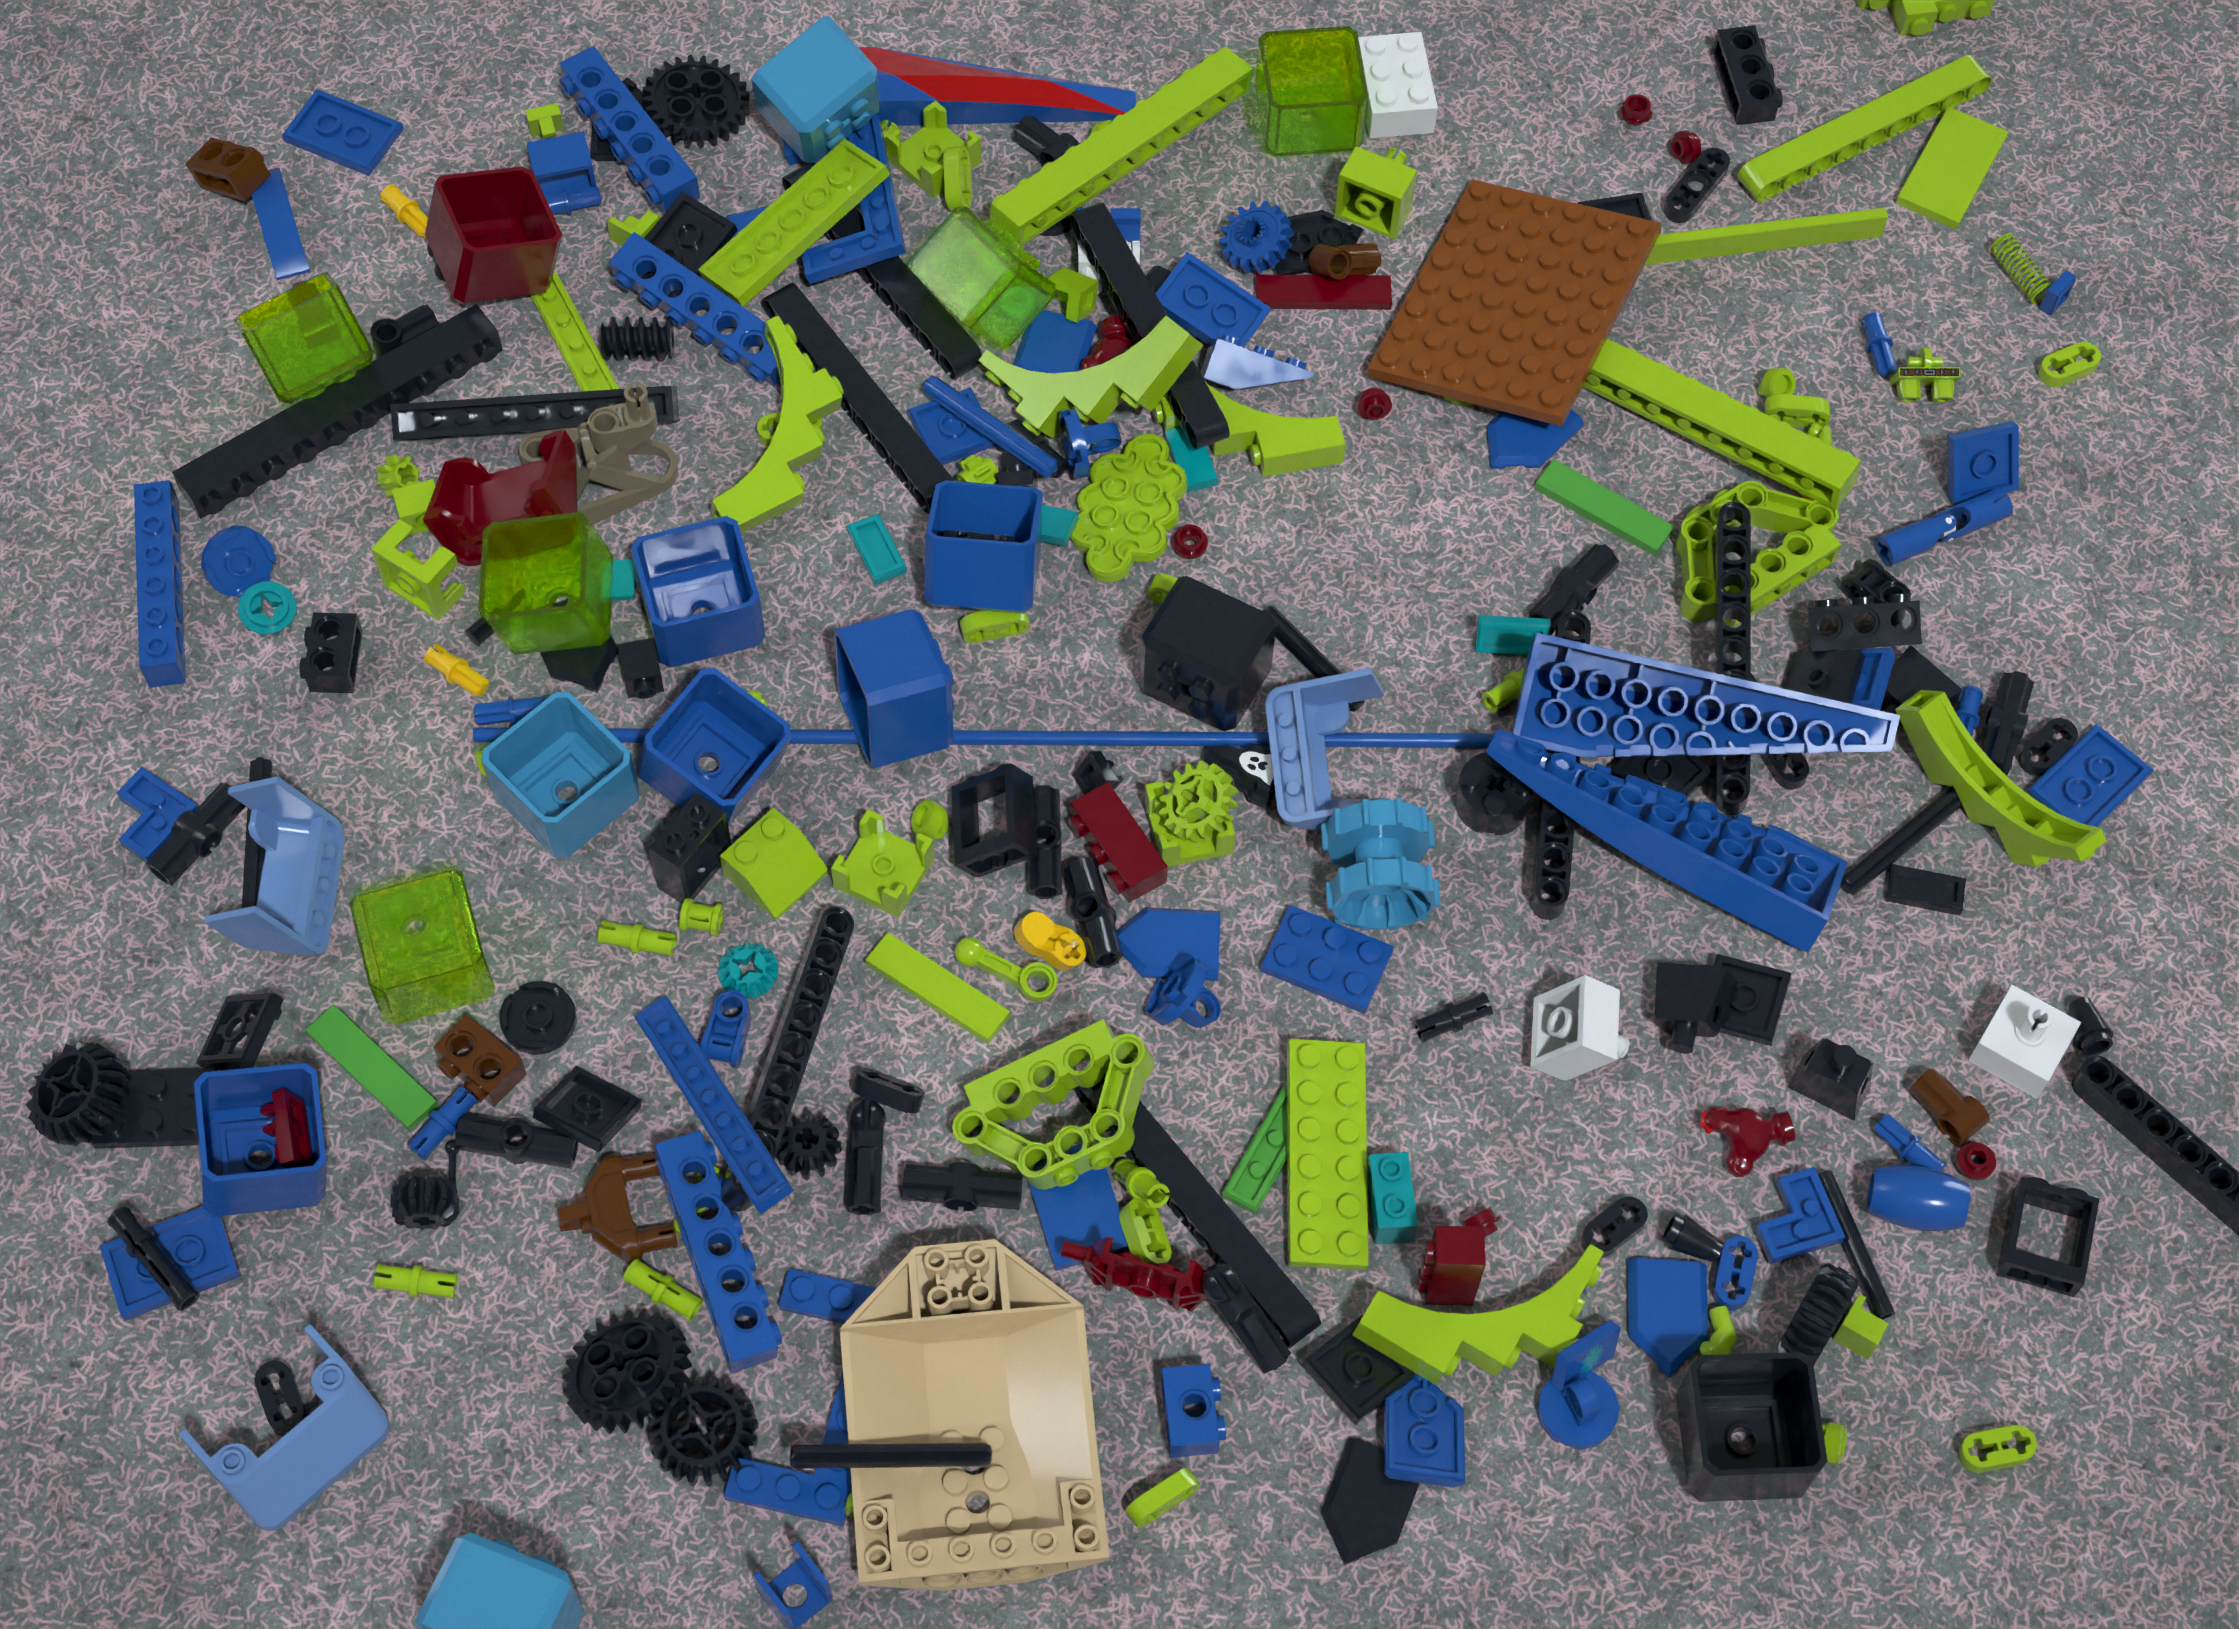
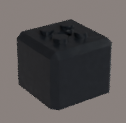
(1206, 653)
(1769, 1400)

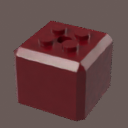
(493, 234)

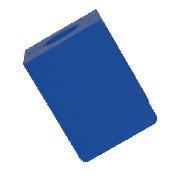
(562, 163)
(803, 1573)

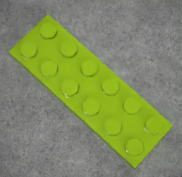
(793, 222)
(1327, 1155)

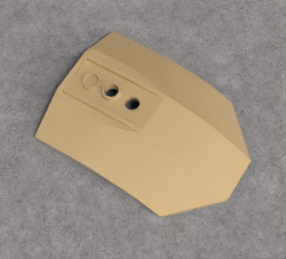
(973, 1352)

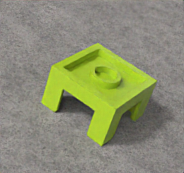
(922, 153)
(411, 578)
(1173, 848)
(883, 866)

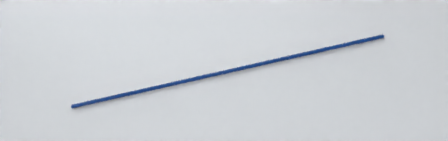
(1105, 738)

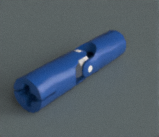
(1925, 533)

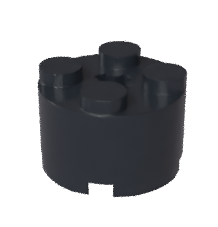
(1491, 797)

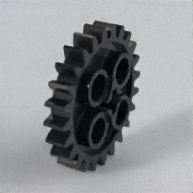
(696, 100)
(627, 1371)

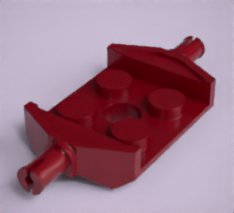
(1139, 1277)

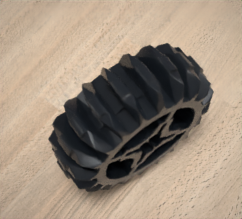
(77, 1093)
(1819, 1312)
(717, 1424)

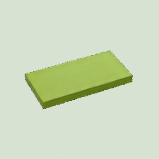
(1952, 167)

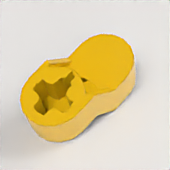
(1050, 941)

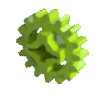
(1198, 801)

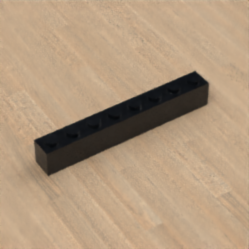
(517, 412)

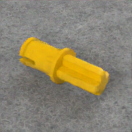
(406, 210)
(456, 670)

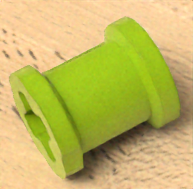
(701, 917)

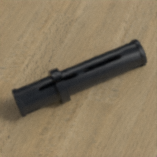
(143, 1246)

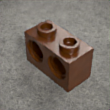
(228, 168)
(486, 1056)

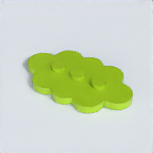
(1128, 507)

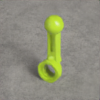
(972, 953)

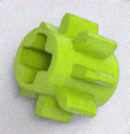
(978, 470)
(396, 473)

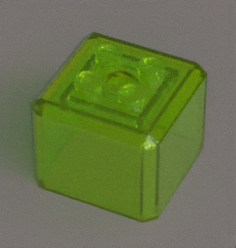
(1311, 90)
(983, 276)
(305, 339)
(534, 564)
(424, 970)

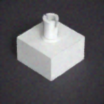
(1576, 1029)
(2024, 1041)

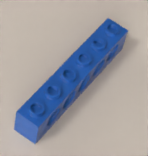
(627, 129)
(640, 256)
(159, 584)
(740, 1346)

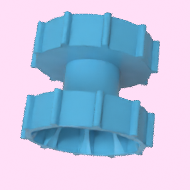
(1380, 852)

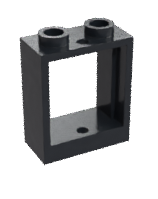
(1003, 850)
(679, 857)
(2039, 1270)

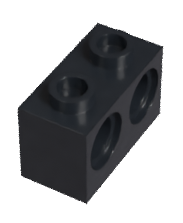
(340, 653)

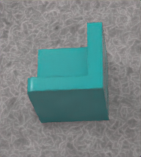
(624, 580)

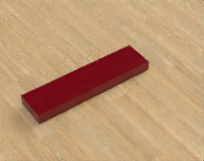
(1323, 292)

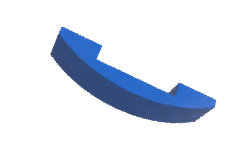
(279, 227)

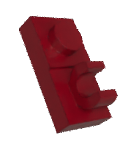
(289, 1128)

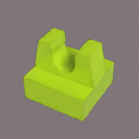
(544, 120)

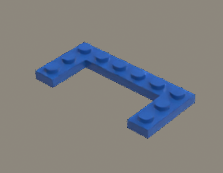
(880, 213)
(790, 1491)

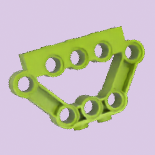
(1771, 511)
(1060, 1059)

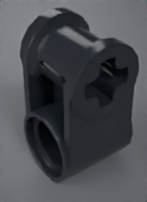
(1875, 584)

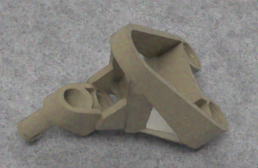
(606, 443)

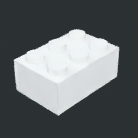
(1398, 85)

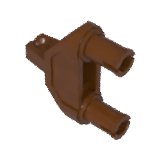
(607, 1212)

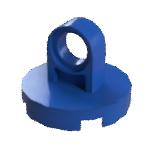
(1085, 441)
(237, 560)
(1179, 995)
(1580, 1413)

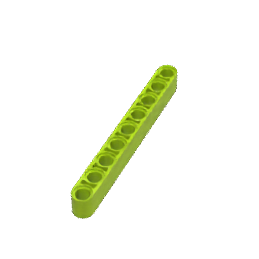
(1863, 127)

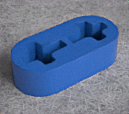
(1744, 1274)

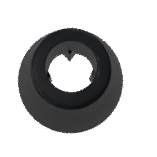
(2094, 1033)
(1692, 1239)

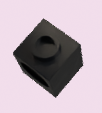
(641, 668)

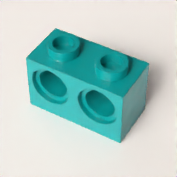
(1391, 1198)

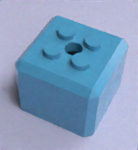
(817, 90)
(554, 750)
(498, 1588)

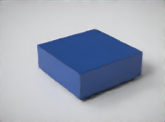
(2058, 293)

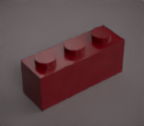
(1117, 843)
(1452, 1265)

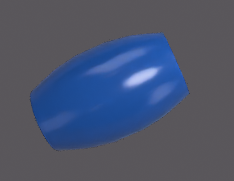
(1918, 1198)

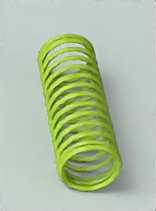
(2006, 247)

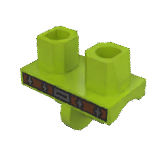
(1925, 372)

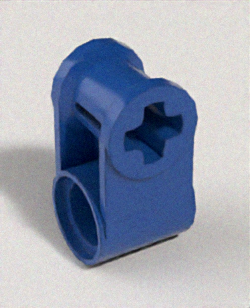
(725, 1036)

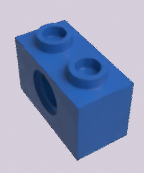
(1184, 1433)

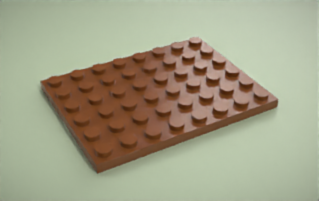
(1515, 302)

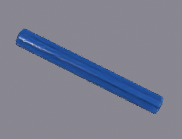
(990, 426)

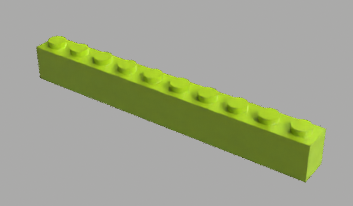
(1122, 146)
(1723, 424)

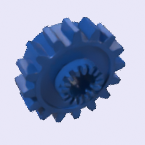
(1256, 238)

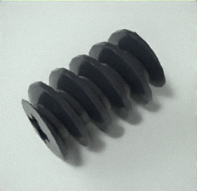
(637, 339)

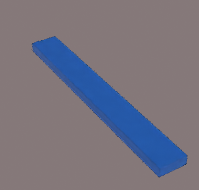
(714, 1105)

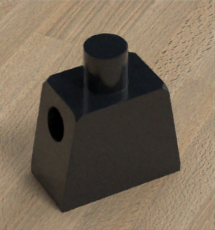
(1916, 673)
(1692, 1001)
(1834, 1077)

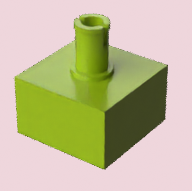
(1376, 191)

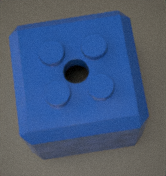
(695, 570)
(978, 571)
(894, 687)
(716, 722)
(232, 1130)

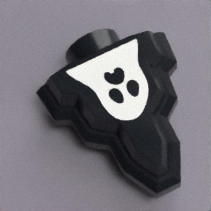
(1248, 767)

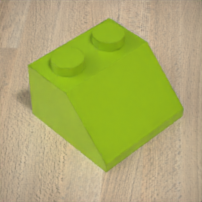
(773, 864)

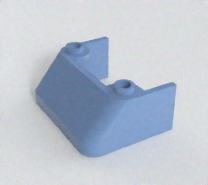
(1297, 724)
(297, 874)
(309, 1455)

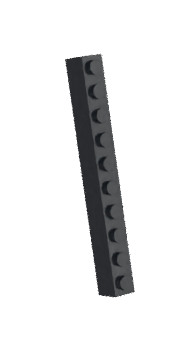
(337, 412)

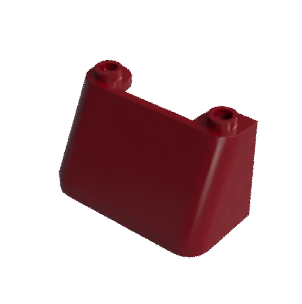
(472, 499)

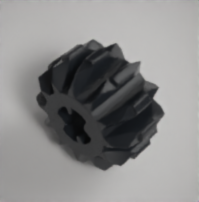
(821, 1153)
(424, 1202)

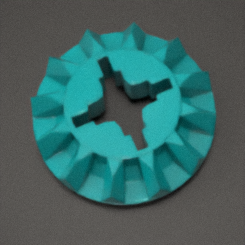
(277, 596)
(753, 984)

